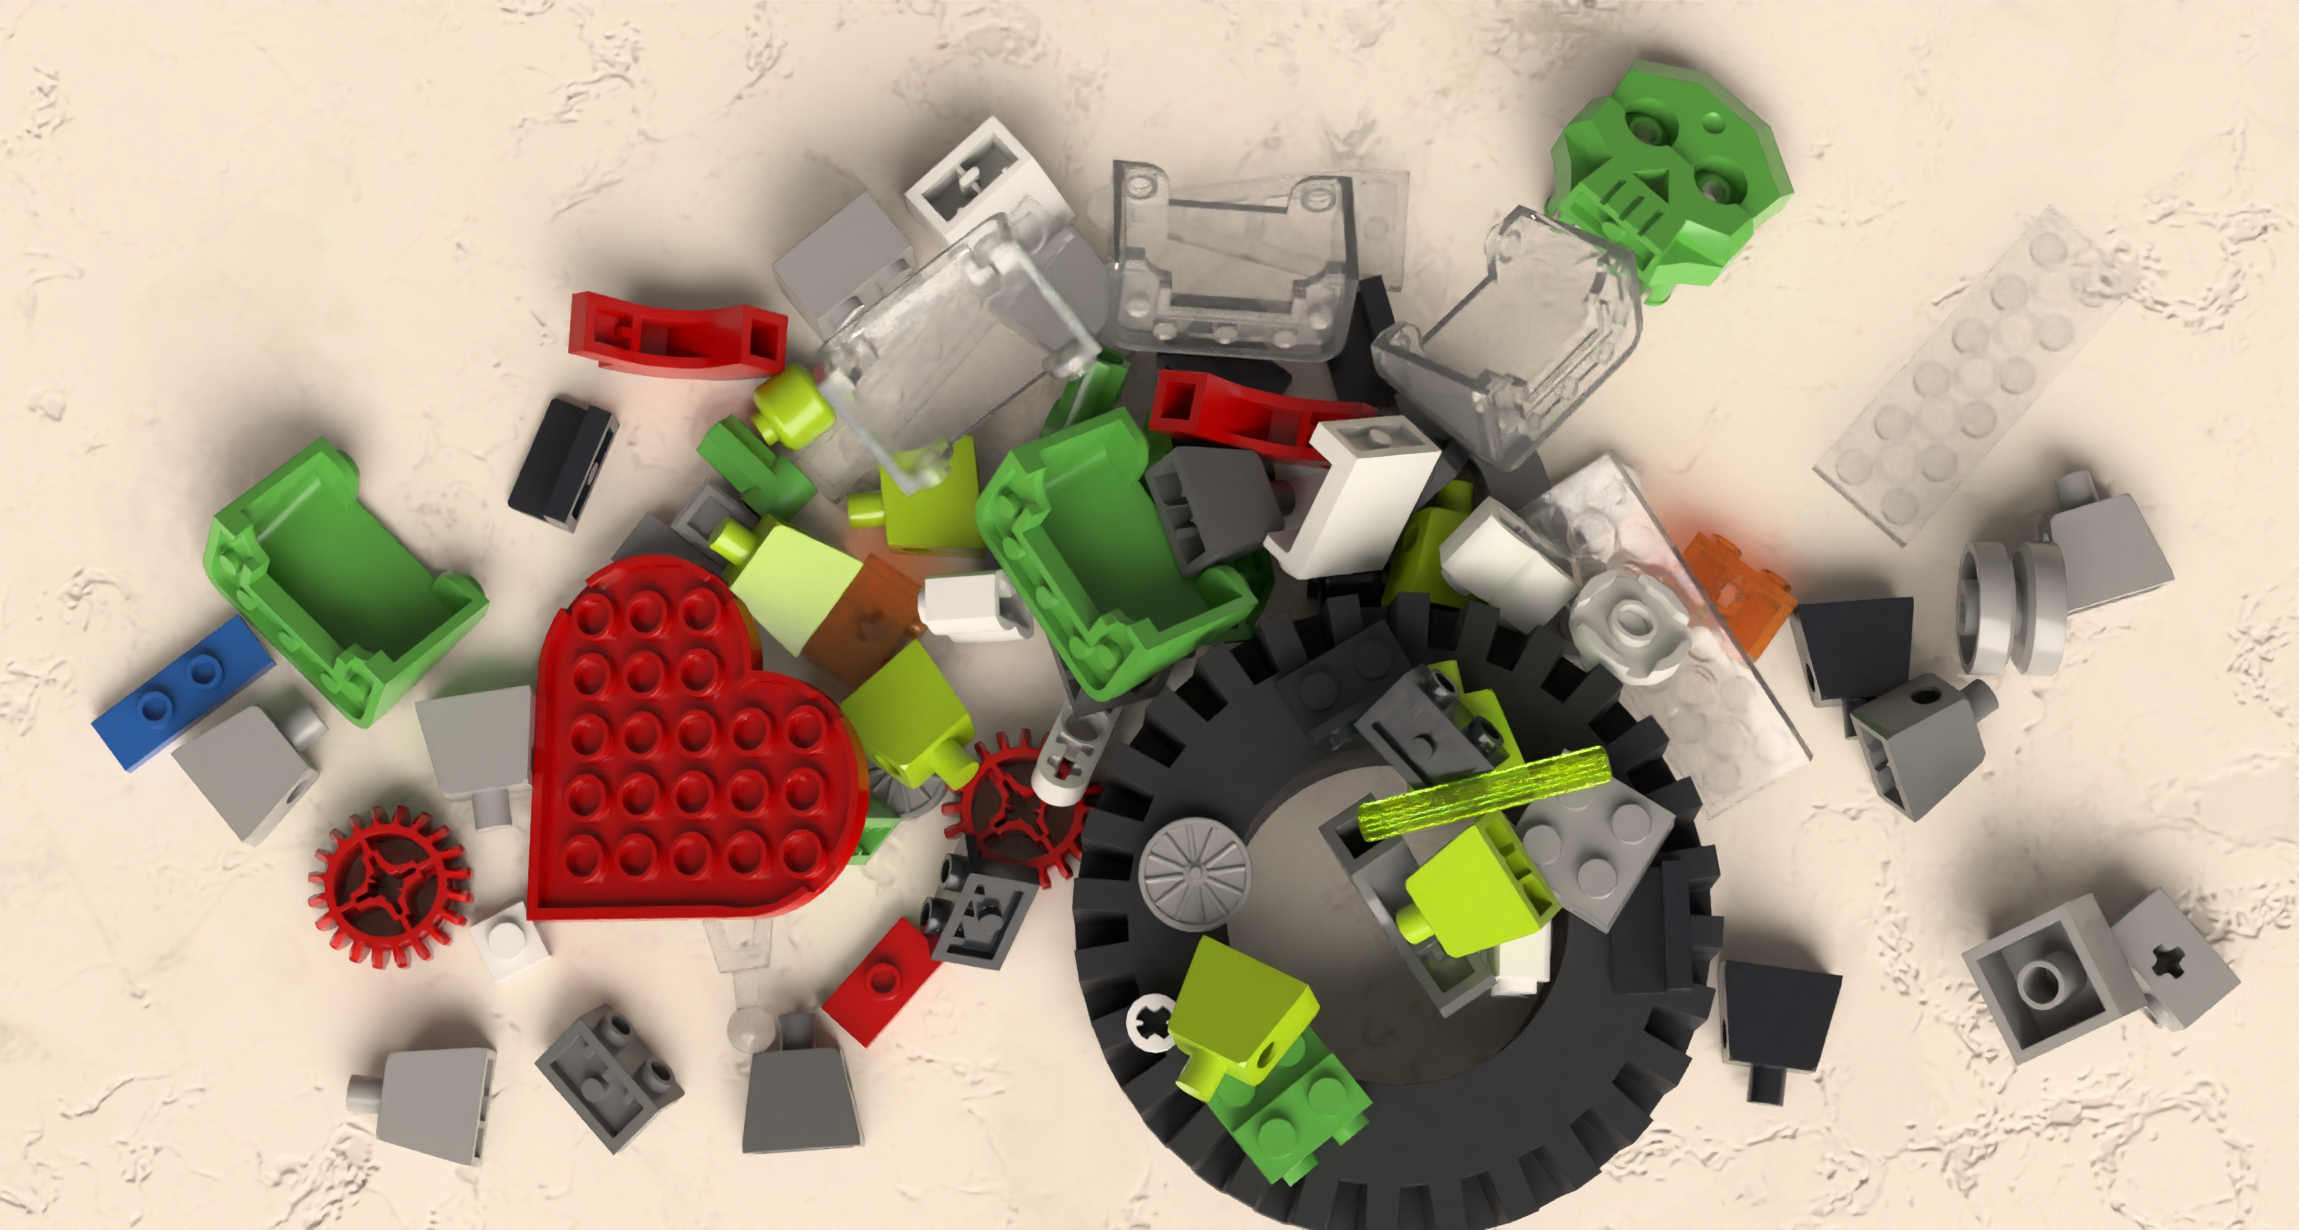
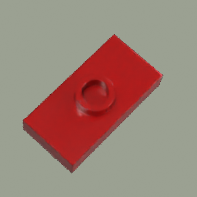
(883, 983)

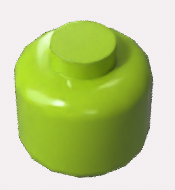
(791, 408)

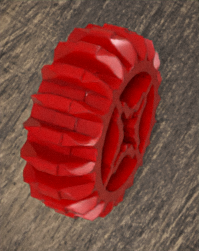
(999, 827)
(367, 897)

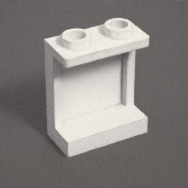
(1363, 500)

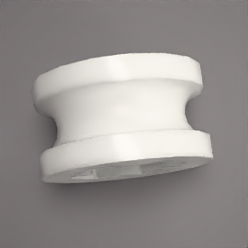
(1154, 1003)

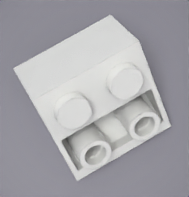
(978, 180)

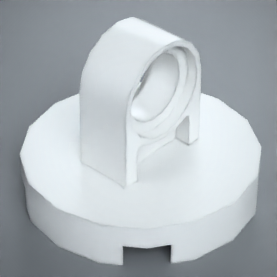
(1630, 628)

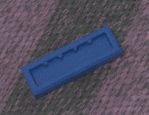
(183, 694)

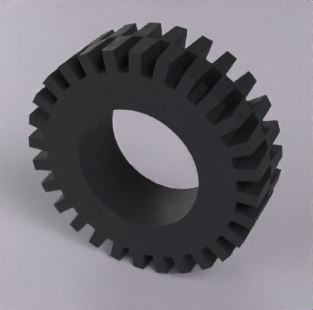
(1438, 1151)

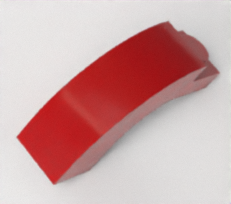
(678, 344)
(1232, 416)

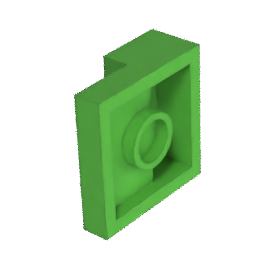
(1292, 1109)

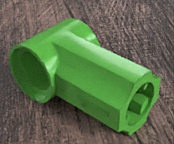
(1090, 394)
(761, 477)

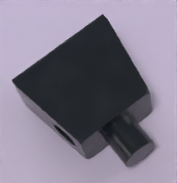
(1853, 651)
(1774, 1023)

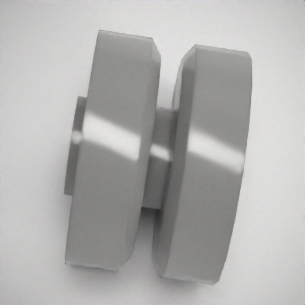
(2011, 608)

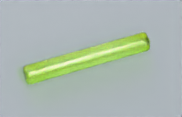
(1484, 793)

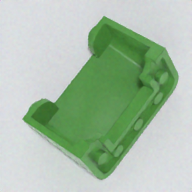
(1097, 559)
(336, 585)

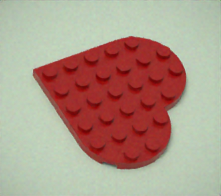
(679, 766)

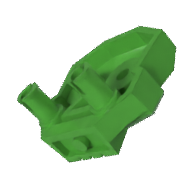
(1654, 190)

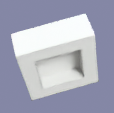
(509, 943)

